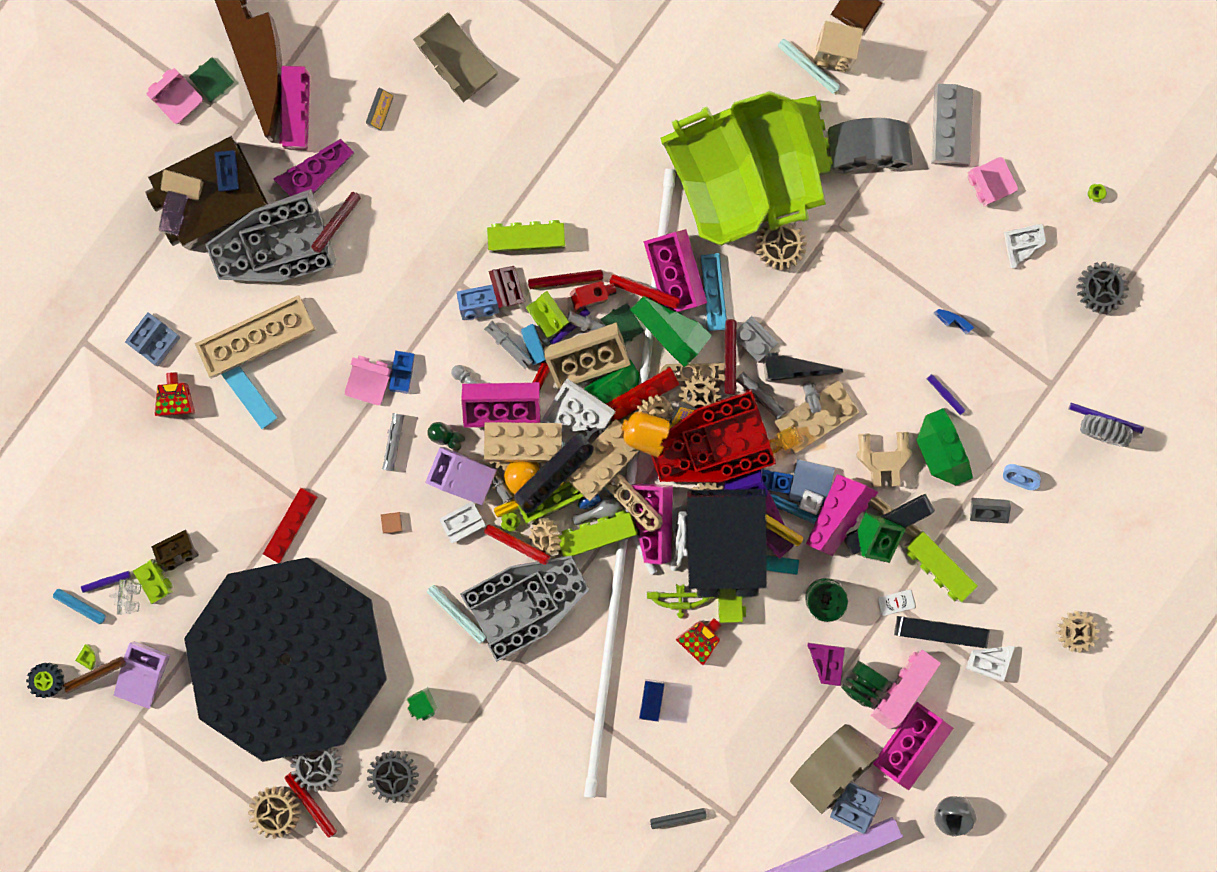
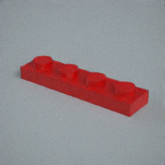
(631, 399)
(290, 525)

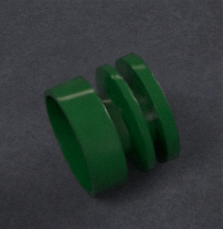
(837, 602)
(866, 685)

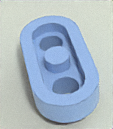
(1021, 477)

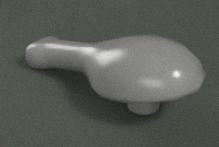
(606, 507)

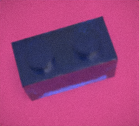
(651, 700)

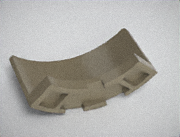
(455, 57)
(833, 767)

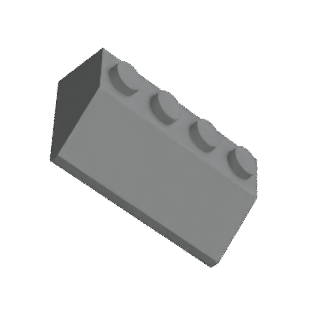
(952, 124)

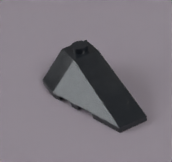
(787, 367)

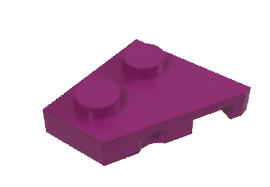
(828, 662)

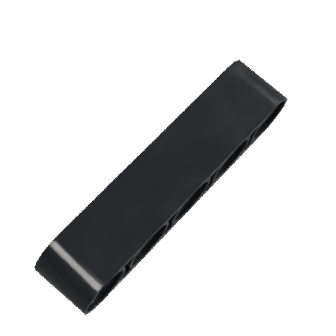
(553, 473)
(903, 515)
(941, 632)

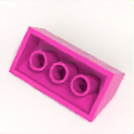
(675, 269)
(500, 403)
(913, 746)

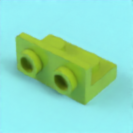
(547, 314)
(153, 581)

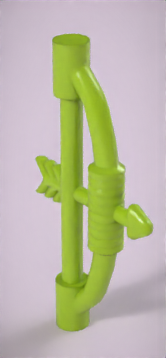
(676, 605)

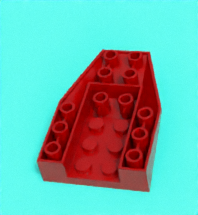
(716, 443)

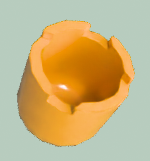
(645, 432)

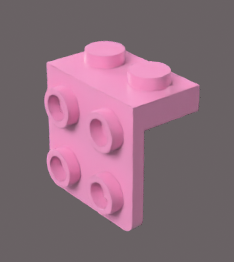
(174, 96)
(992, 181)
(367, 380)

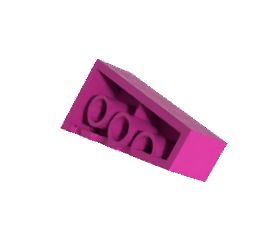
(295, 107)
(839, 514)
(656, 544)

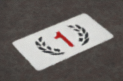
(896, 602)

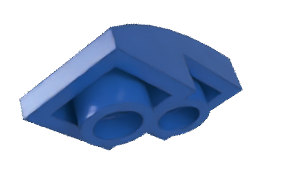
(777, 481)

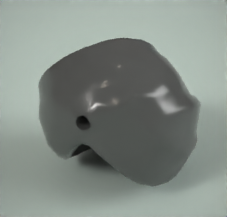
(954, 816)

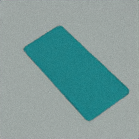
(782, 565)

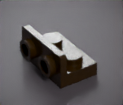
(174, 551)

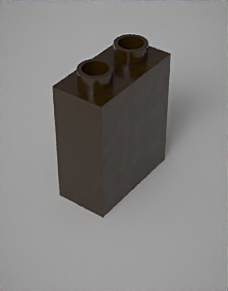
(214, 209)

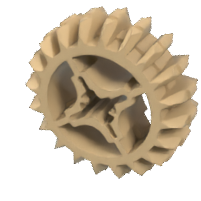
(780, 253)
(258, 818)

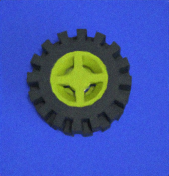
(40, 684)

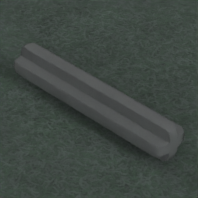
(678, 818)

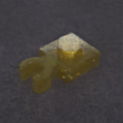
(786, 439)

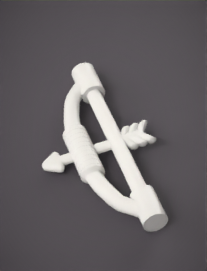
(681, 542)

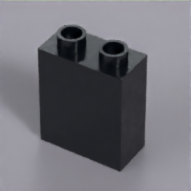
(727, 541)

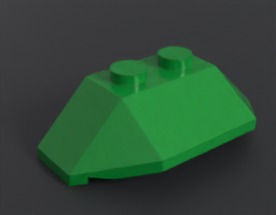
(614, 383)
(943, 449)

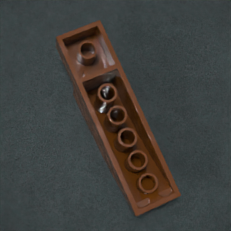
(258, 57)

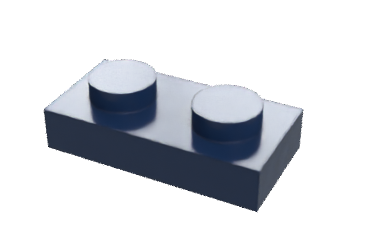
(227, 171)

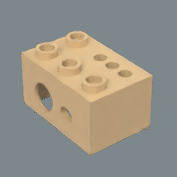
(837, 46)

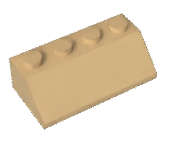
(602, 345)

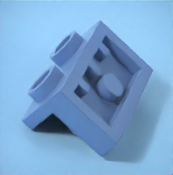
(477, 302)

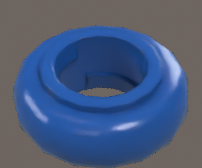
(585, 504)

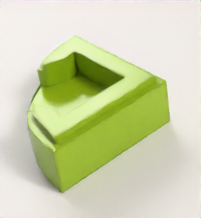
(87, 657)

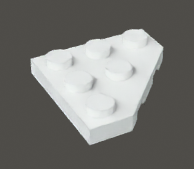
(577, 409)

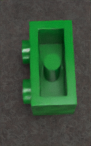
(421, 705)

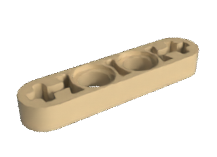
(697, 369)
(631, 503)

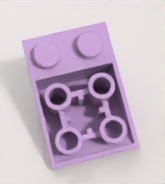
(460, 475)
(141, 674)

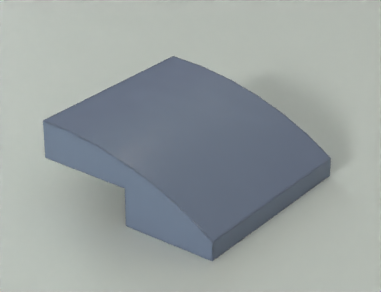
(152, 339)
(812, 478)
(856, 807)

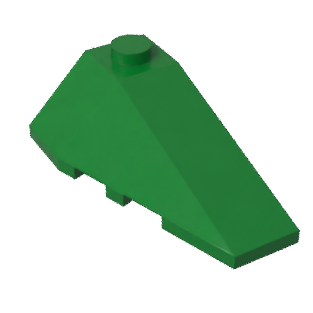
(676, 333)

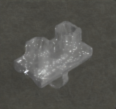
(123, 596)

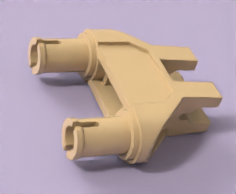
(884, 461)

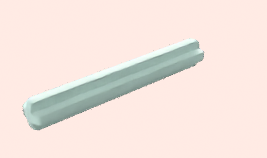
(808, 66)
(456, 614)

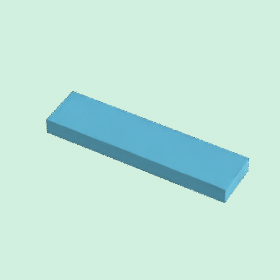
(713, 291)
(250, 397)

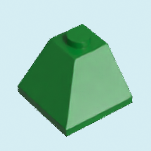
(879, 537)

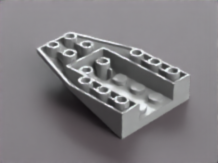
(272, 243)
(524, 602)

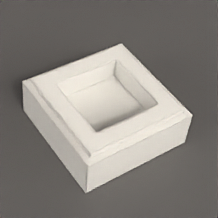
(810, 502)

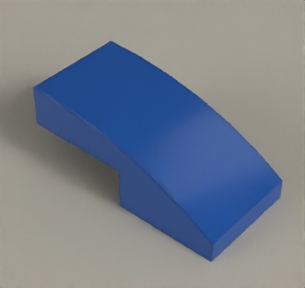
(949, 317)
(401, 372)

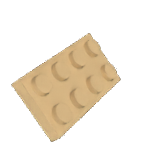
(835, 410)
(521, 441)
(604, 464)

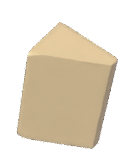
(181, 184)

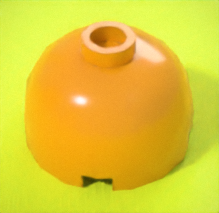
(519, 473)

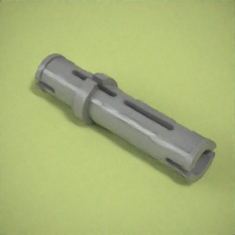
(503, 339)
(759, 394)
(393, 442)

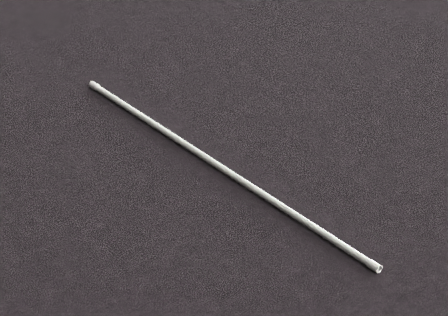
(591, 781)

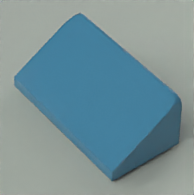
(533, 344)

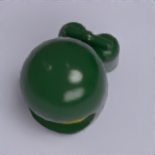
(442, 434)

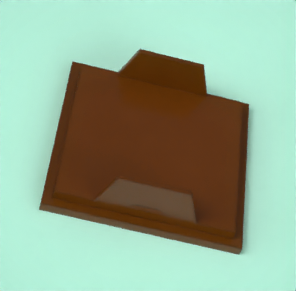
(856, 12)

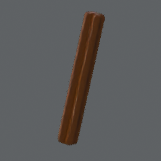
(94, 674)

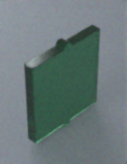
(211, 79)
(626, 322)

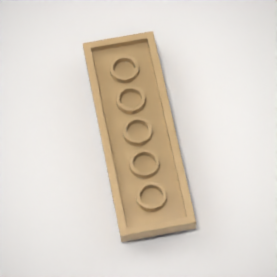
(254, 336)

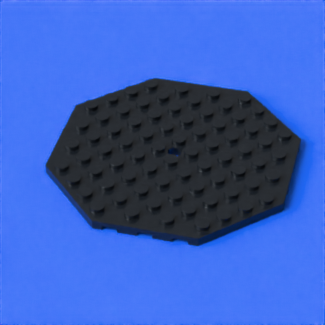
(239, 668)

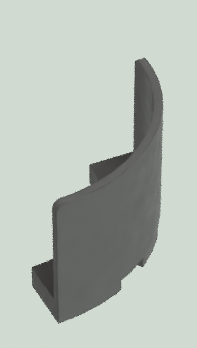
(868, 142)

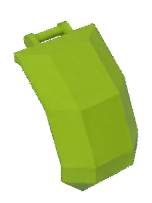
(782, 155)
(718, 175)

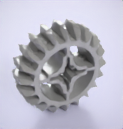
(1106, 430)
(323, 771)

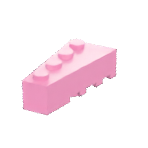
(905, 689)

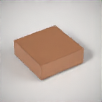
(391, 522)

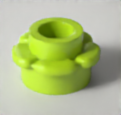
(1101, 192)
(515, 522)

